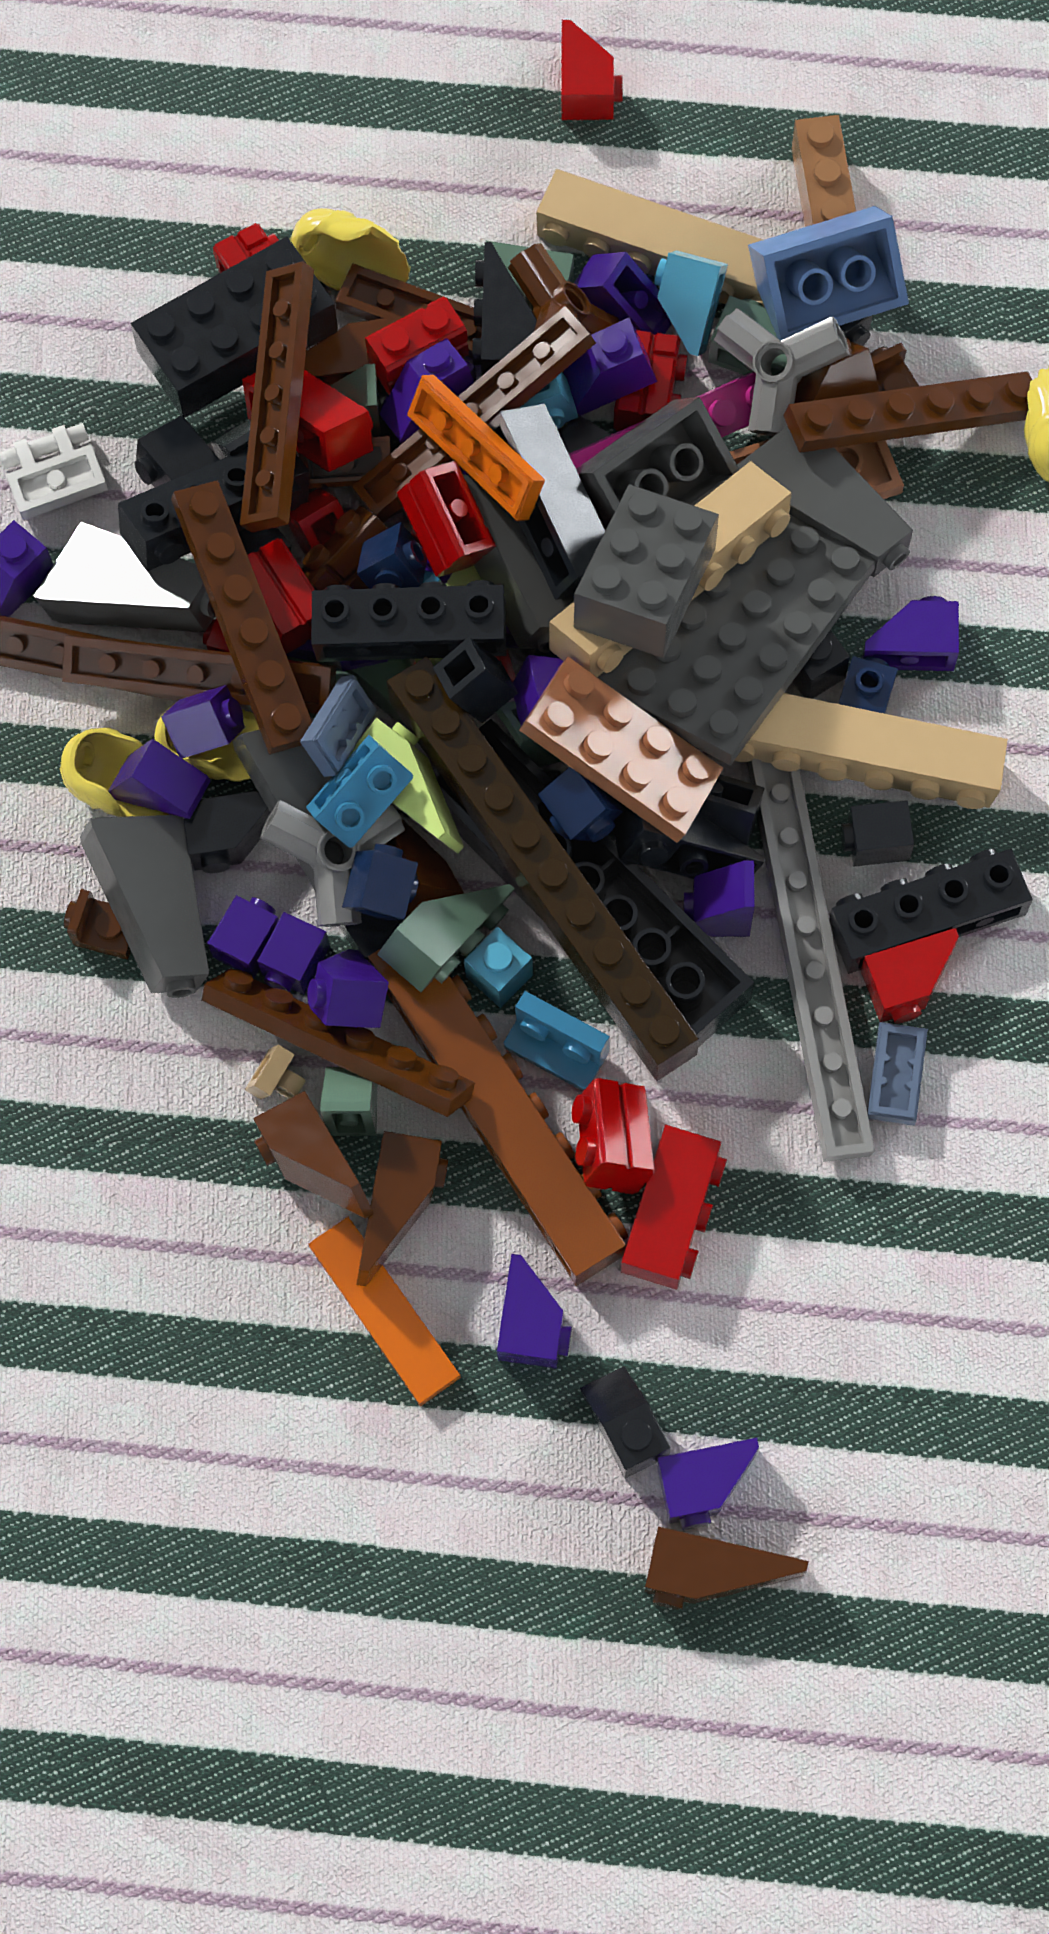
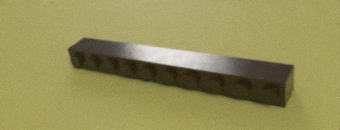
(544, 871)

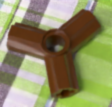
(551, 292)

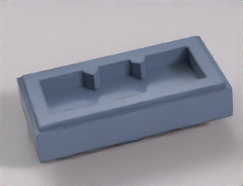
(338, 726)
(897, 1073)

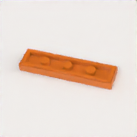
(476, 447)
(385, 1314)

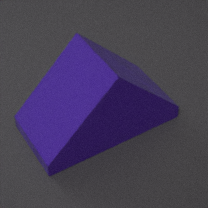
(159, 781)

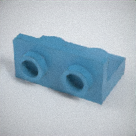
(359, 792)
(557, 1042)

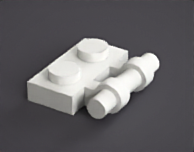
(55, 480)

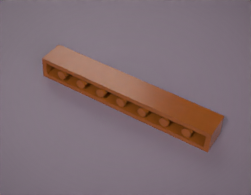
(511, 1123)

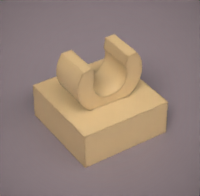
(274, 1075)

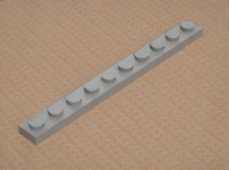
(812, 965)

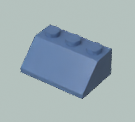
(828, 270)

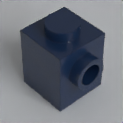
(392, 559)
(868, 684)
(580, 807)
(381, 883)

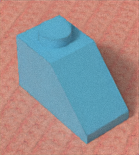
(690, 296)

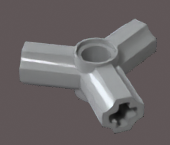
(757, 349)
(306, 839)

